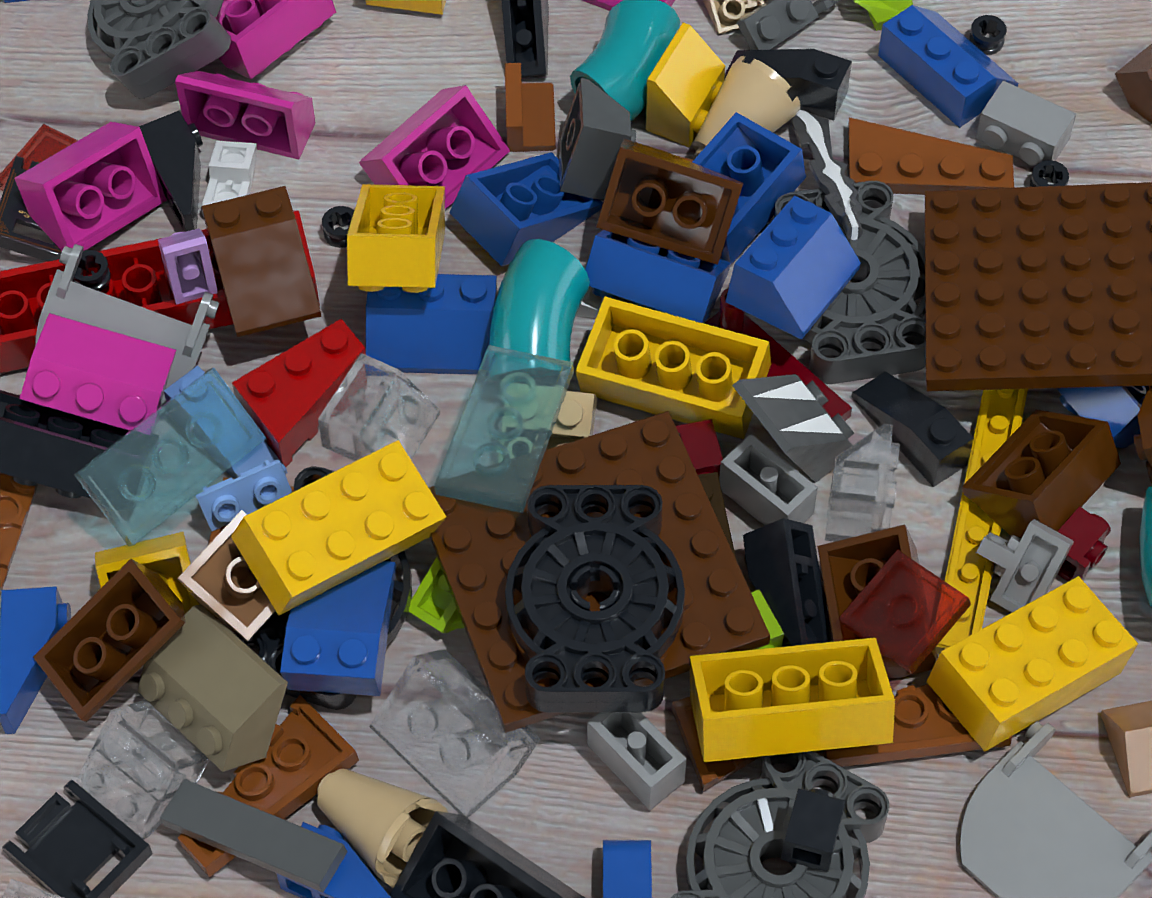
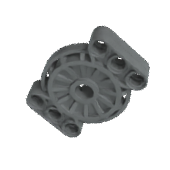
(156, 39)
(879, 308)
(753, 826)

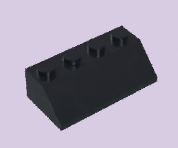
(49, 444)
(468, 862)

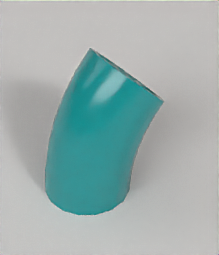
(628, 51)
(539, 300)

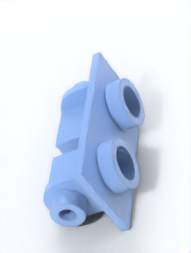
(247, 493)

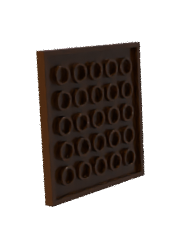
(1039, 287)
(482, 541)

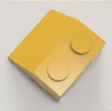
(683, 87)
(163, 555)

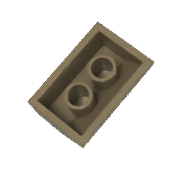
(215, 691)

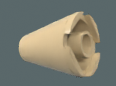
(754, 93)
(376, 819)

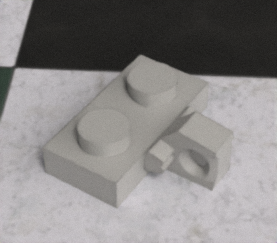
(1025, 564)

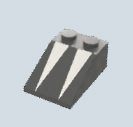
(797, 421)

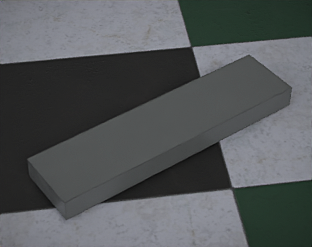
(254, 835)

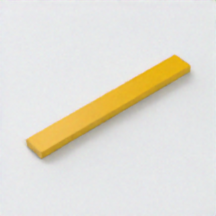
(966, 570)

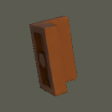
(528, 113)

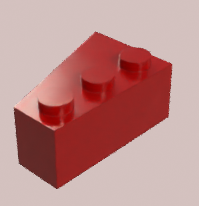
(296, 387)

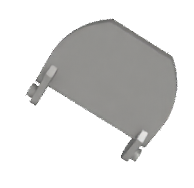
(117, 315)
(1039, 838)

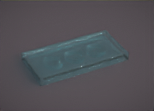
(504, 429)
(170, 457)

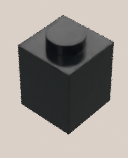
(813, 829)

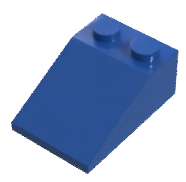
(519, 204)
(341, 636)

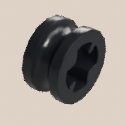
(988, 24)
(1050, 169)
(337, 215)
(97, 280)

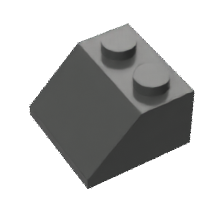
(591, 141)

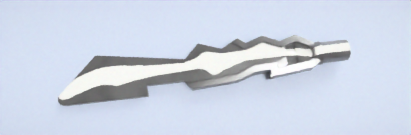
(829, 173)

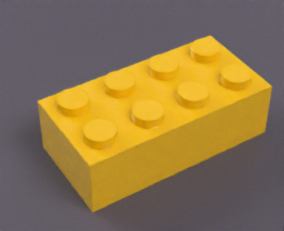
(396, 237)
(671, 365)
(337, 527)
(1031, 663)
(791, 699)

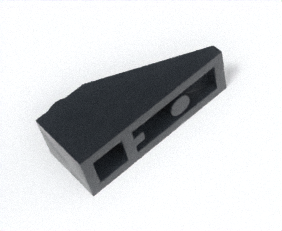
(527, 35)
(814, 76)
(177, 163)
(924, 428)
(786, 571)

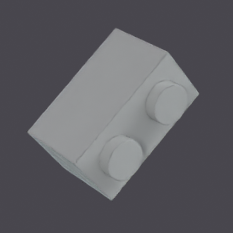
(1025, 125)
(766, 484)
(637, 754)

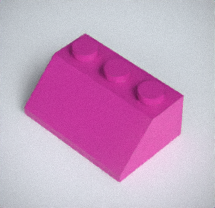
(267, 30)
(246, 112)
(438, 145)
(92, 186)
(97, 373)

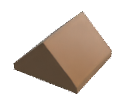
(227, 586)
(1131, 740)

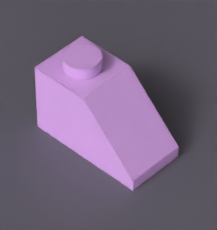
(188, 265)

